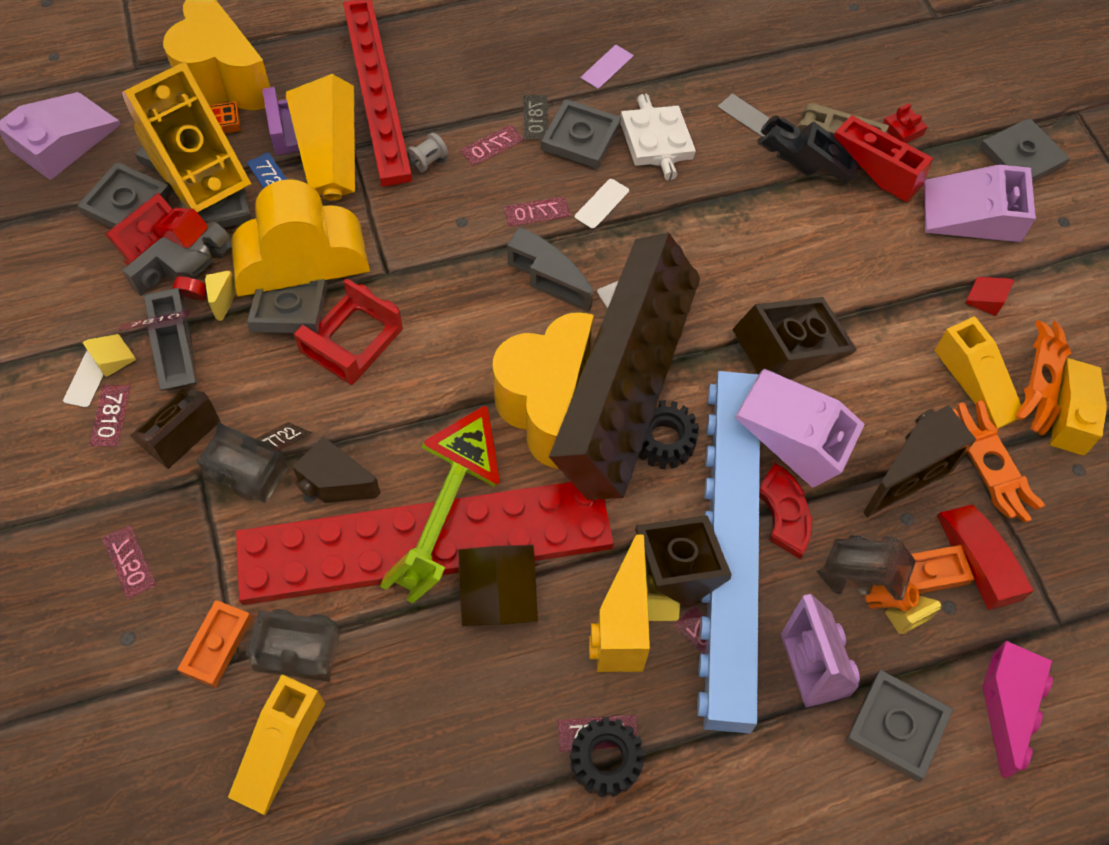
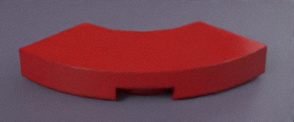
(789, 511)

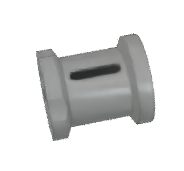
(427, 152)

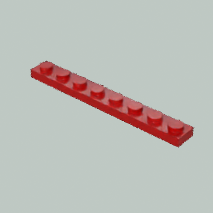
(377, 93)

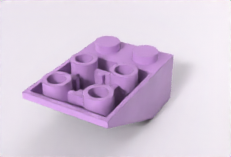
(981, 203)
(800, 426)

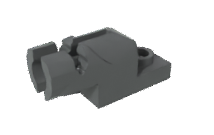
(172, 260)

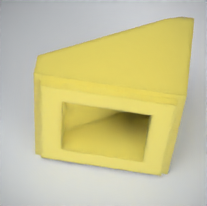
(220, 292)
(109, 353)
(660, 606)
(916, 616)

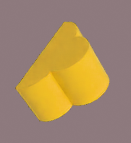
(217, 56)
(184, 138)
(295, 241)
(538, 379)

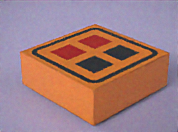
(227, 116)

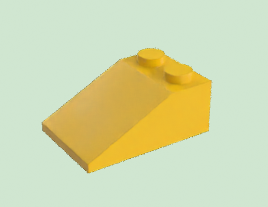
(622, 630)

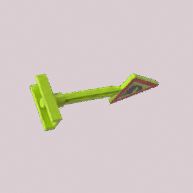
(468, 449)

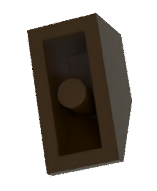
(333, 475)

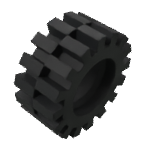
(677, 451)
(624, 739)

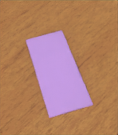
(607, 66)

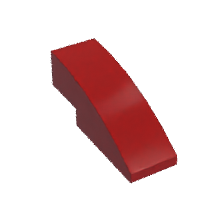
(989, 557)

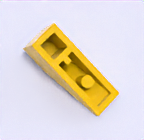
(1082, 408)

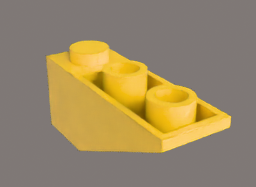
(980, 370)
(275, 743)

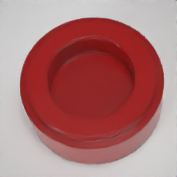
(191, 287)

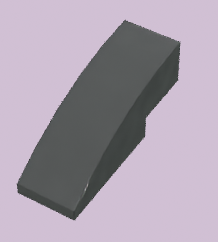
(549, 269)
(171, 340)

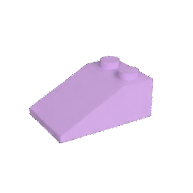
(55, 131)
(818, 654)

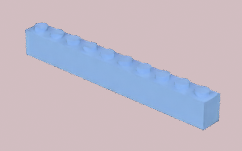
(732, 608)

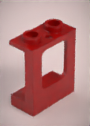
(336, 358)

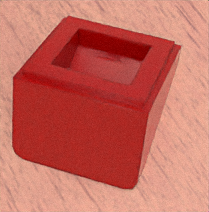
(182, 226)
(989, 294)

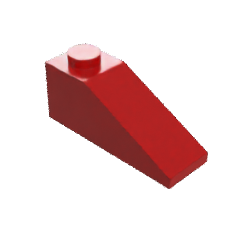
(884, 158)

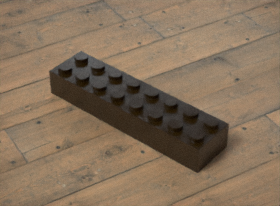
(626, 369)

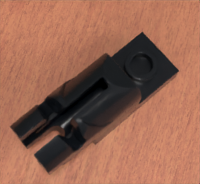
(807, 148)

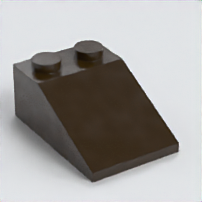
(792, 336)
(928, 455)

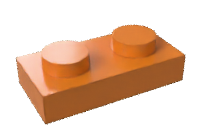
(940, 569)
(215, 644)

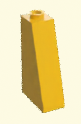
(325, 134)

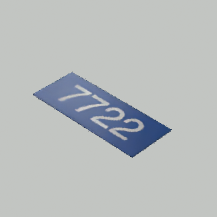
(266, 169)

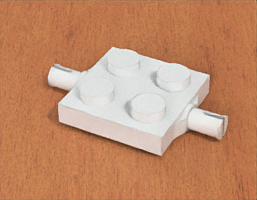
(657, 136)

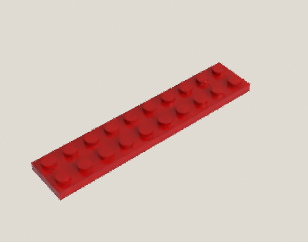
(364, 546)

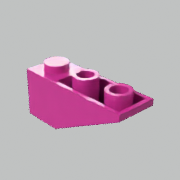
(1013, 695)

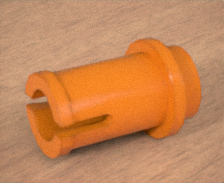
(884, 599)

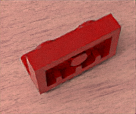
(137, 230)

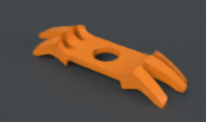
(1039, 390)
(998, 481)

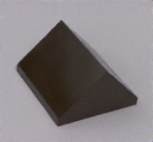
(177, 426)
(684, 558)
(497, 585)

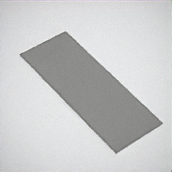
(744, 113)

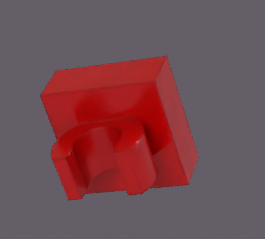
(905, 124)

